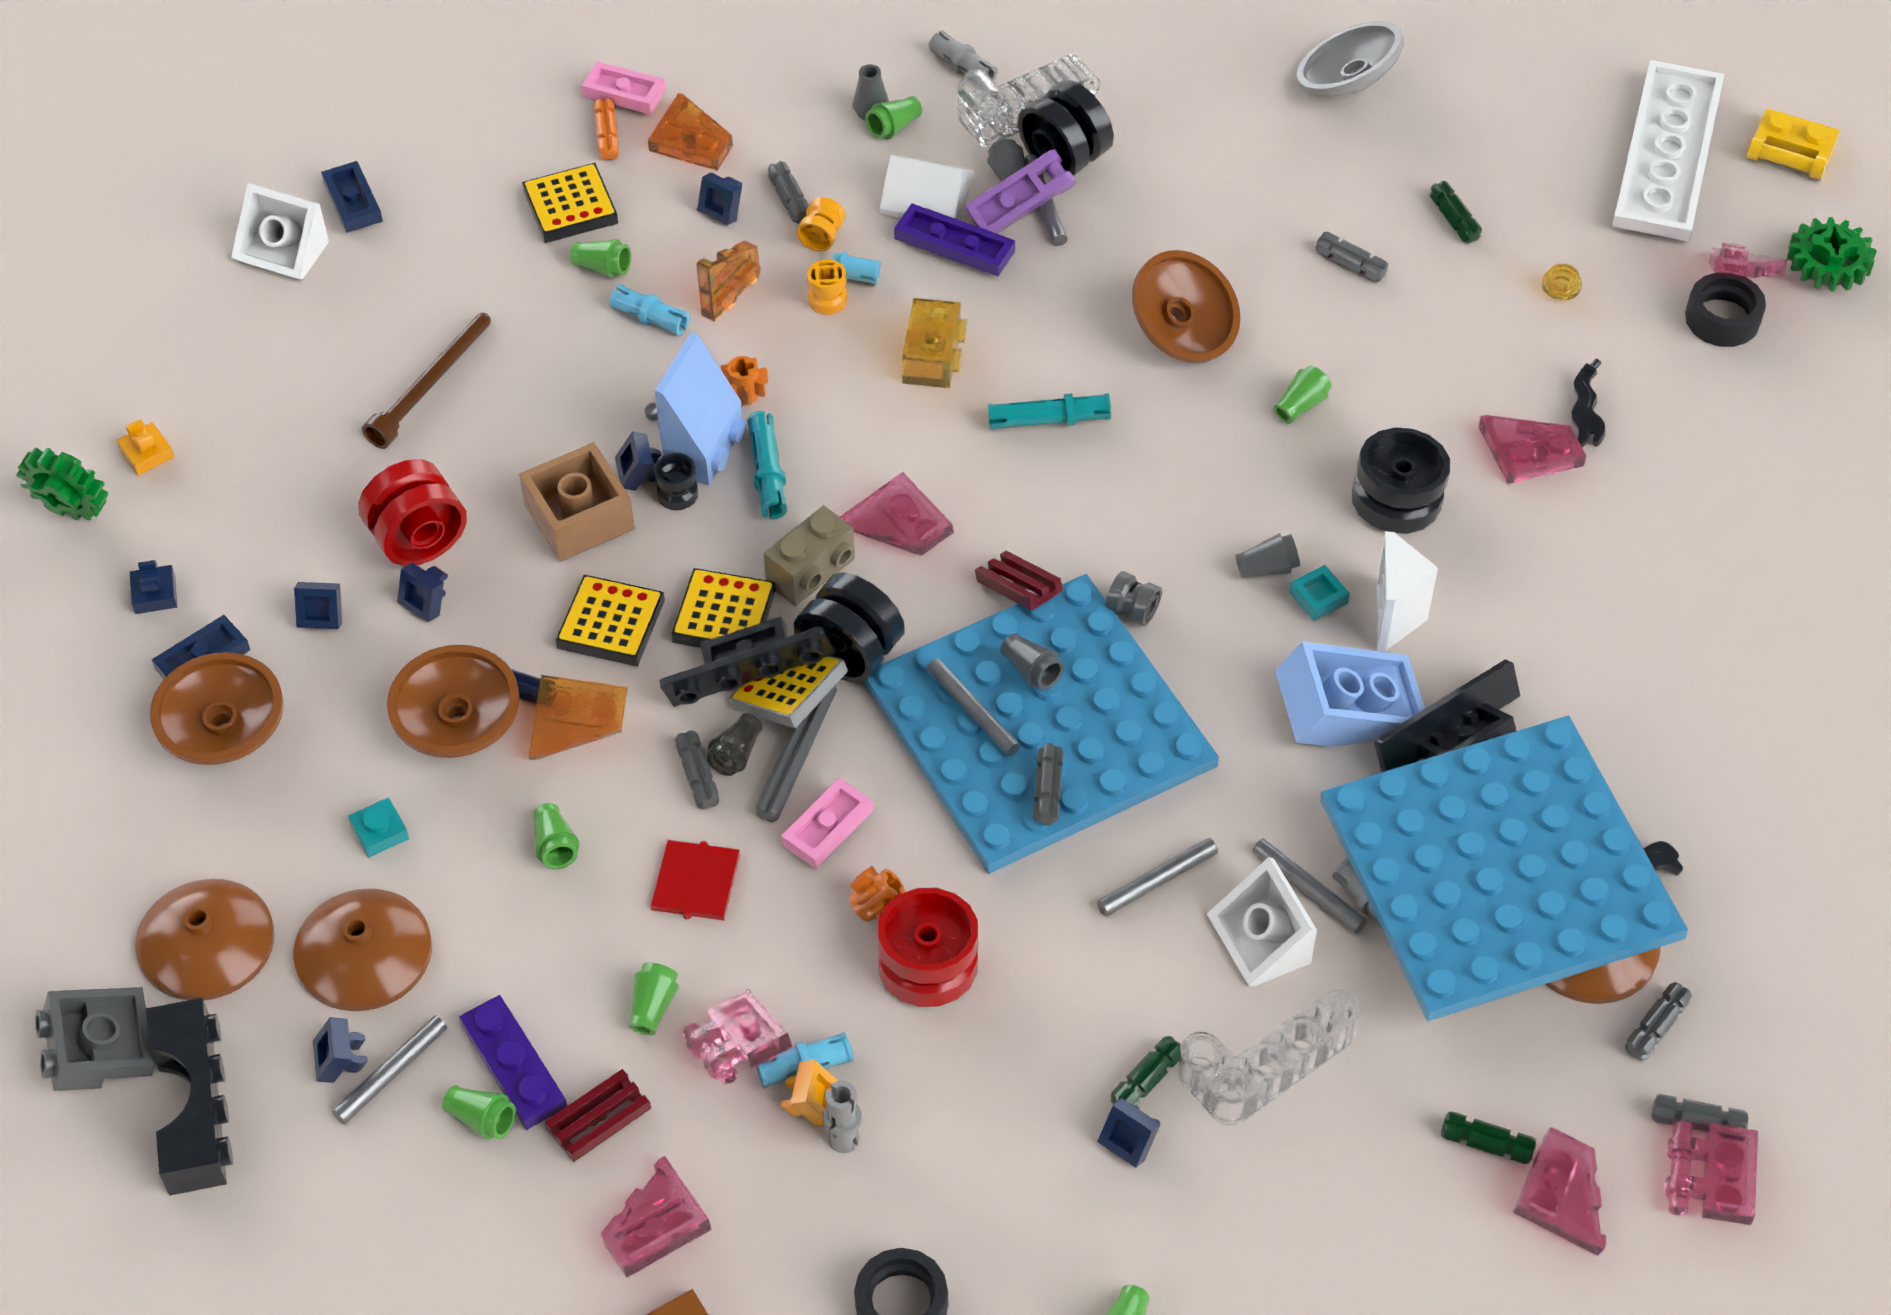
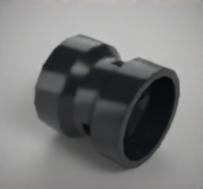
(676, 481)

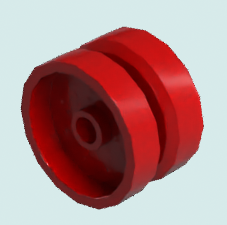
(412, 512)
(927, 947)

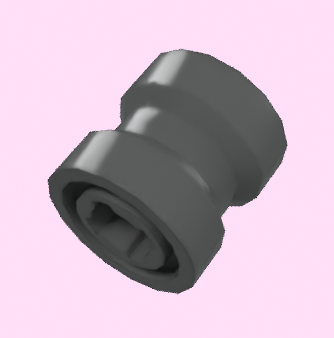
(1133, 598)

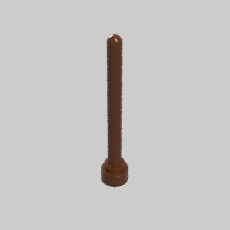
(383, 427)

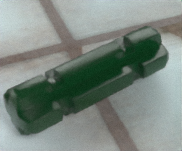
(1455, 212)
(1148, 1072)
(1488, 1137)

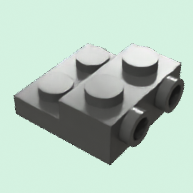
(93, 1037)

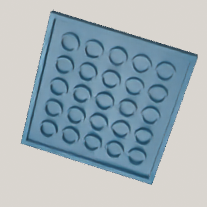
(1107, 712)
(1501, 867)

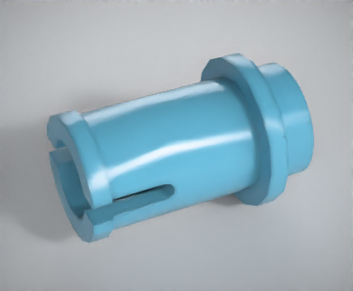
(859, 268)

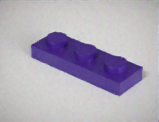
(954, 239)
(513, 1061)

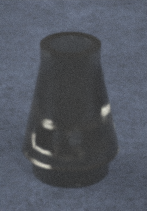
(732, 748)

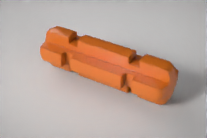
(606, 129)

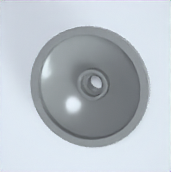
(1351, 59)

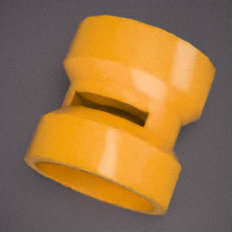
(821, 222)
(827, 286)

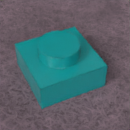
(1319, 592)
(378, 827)

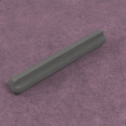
(791, 761)

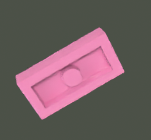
(624, 87)
(827, 823)

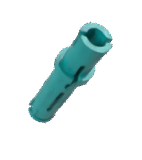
(1049, 411)
(769, 476)

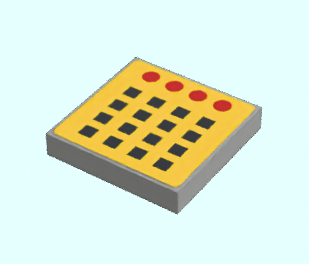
(790, 694)

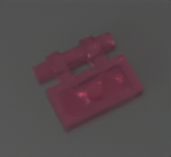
(750, 1036)
(1728, 1172)

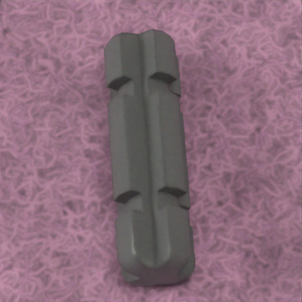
(788, 191)
(1352, 256)
(697, 769)
(1048, 784)
(1658, 1021)
(1696, 1112)

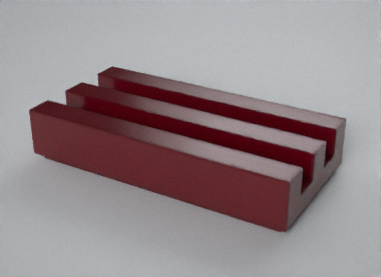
(1024, 576)
(565, 1126)

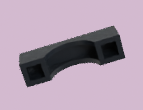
(192, 1145)

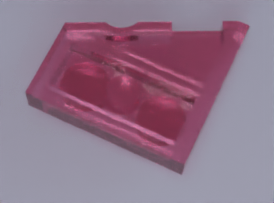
(1737, 261)
(1530, 447)
(900, 517)
(1563, 1191)
(654, 1221)

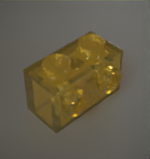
(932, 343)

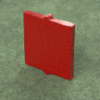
(695, 880)

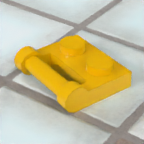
(1793, 142)

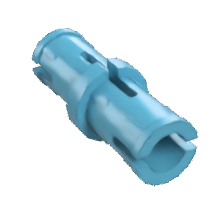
(649, 309)
(826, 1052)

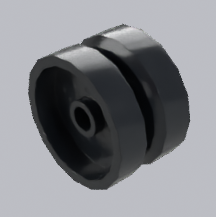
(1069, 122)
(1400, 480)
(857, 620)

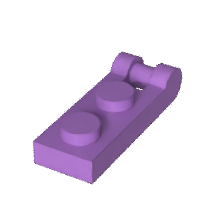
(1020, 193)

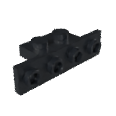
(745, 657)
(1454, 721)

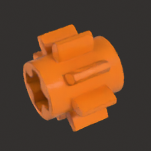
(746, 378)
(874, 892)

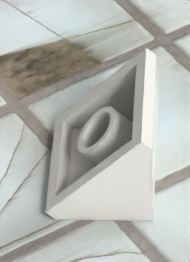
(924, 184)
(279, 232)
(1402, 590)
(1264, 926)

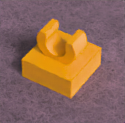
(144, 447)
(809, 1091)

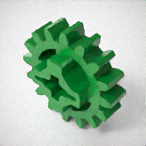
(1831, 254)
(62, 484)

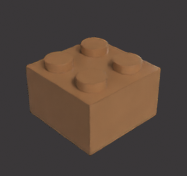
(577, 501)

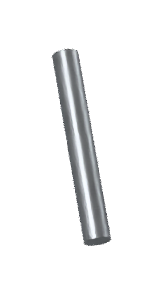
(1050, 214)
(973, 707)
(1157, 877)
(1311, 887)
(389, 1069)

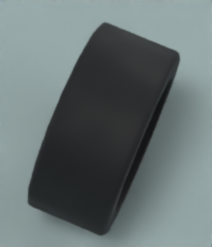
(1717, 329)
(901, 1262)

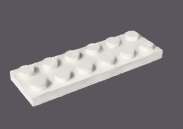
(1668, 151)

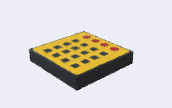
(570, 202)
(720, 605)
(610, 620)

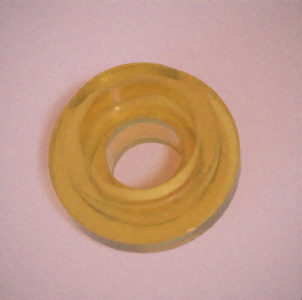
(1562, 282)

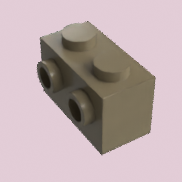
(809, 555)

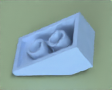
(698, 410)
(1346, 693)

